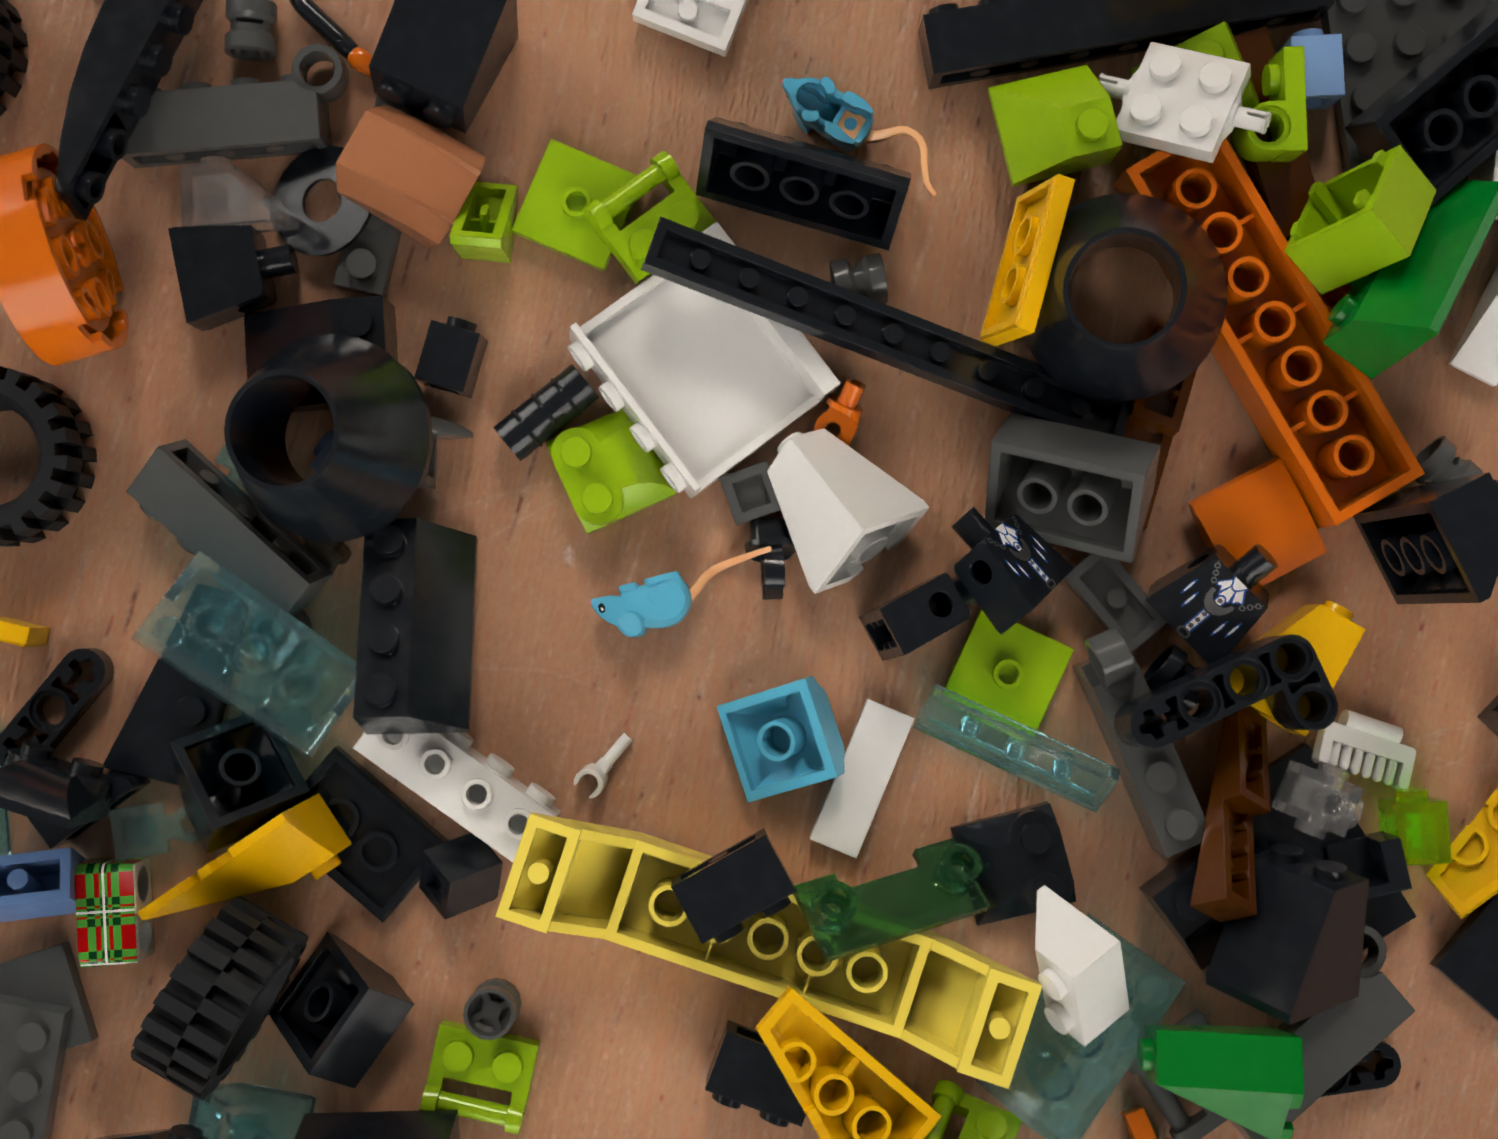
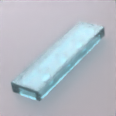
(1016, 748)

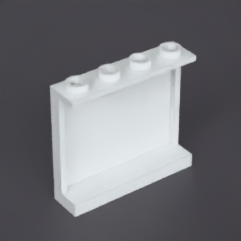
(699, 376)

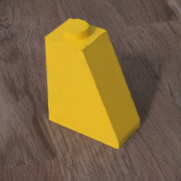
(1330, 634)

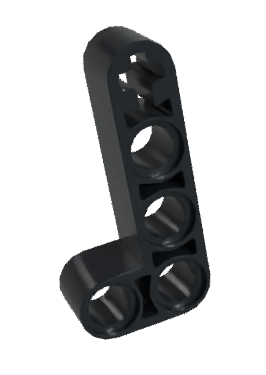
(1219, 700)

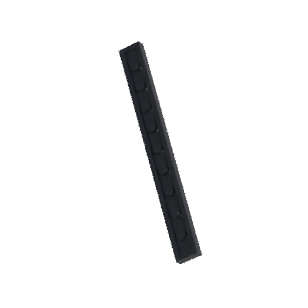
(872, 329)

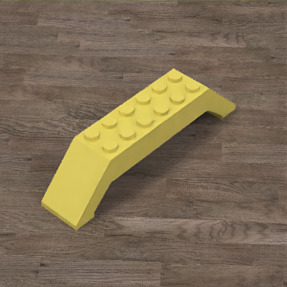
(915, 988)

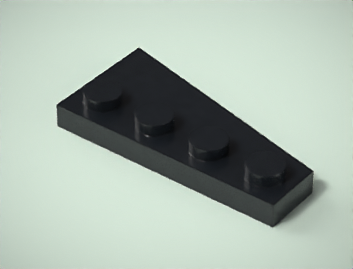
(164, 712)

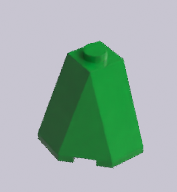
(1231, 1070)

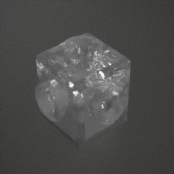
(1319, 799)

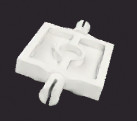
(1184, 102)

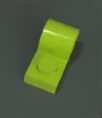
(1285, 85)

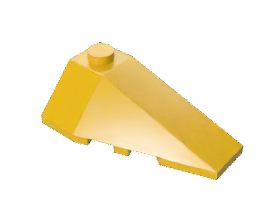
(271, 856)
(838, 1080)

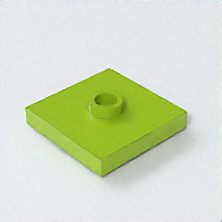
(556, 199)
(1009, 671)

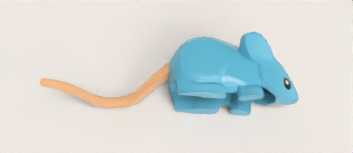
(844, 118)
(659, 602)

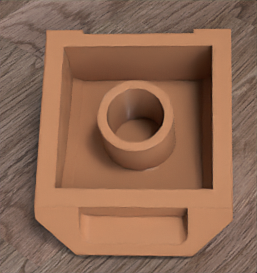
(407, 173)

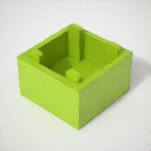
(1361, 220)

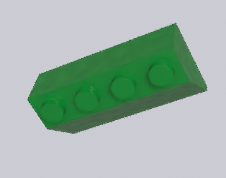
(1409, 300)

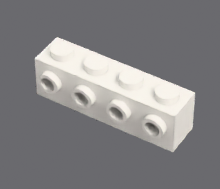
(461, 783)

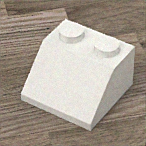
(1077, 969)

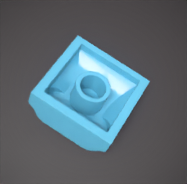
(783, 738)

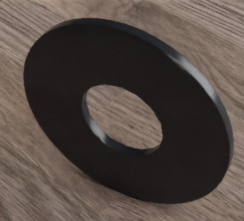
(292, 189)

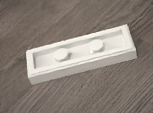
(867, 769)

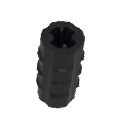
(546, 412)

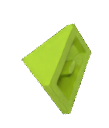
(486, 222)

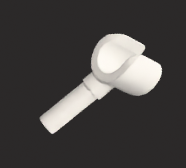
(604, 764)

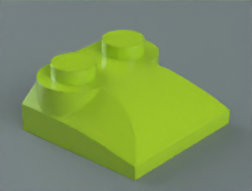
(607, 471)

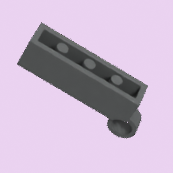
(240, 118)
(223, 522)
(1150, 775)
(1347, 1032)

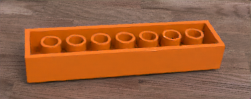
(1297, 391)

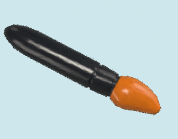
(329, 30)

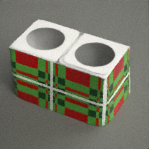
(107, 908)

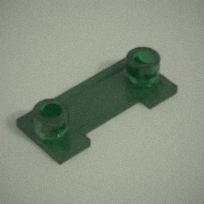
(896, 905)

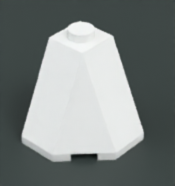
(838, 506)

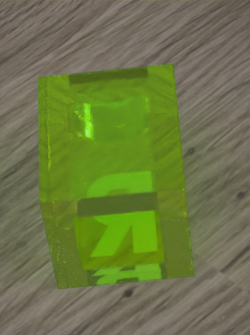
(1420, 824)

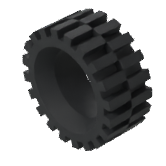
(59, 458)
(218, 997)

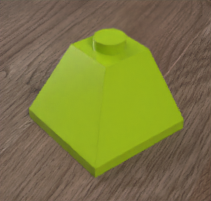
(1054, 124)

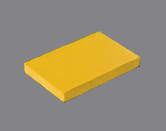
(1026, 261)

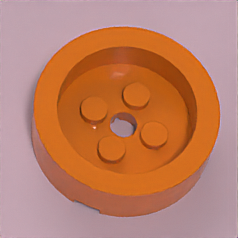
(55, 268)

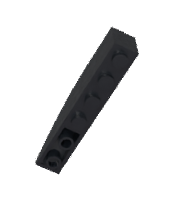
(113, 89)

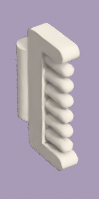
(1369, 737)

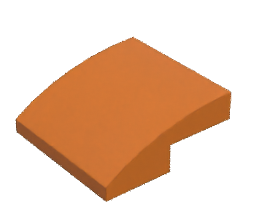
(1262, 510)

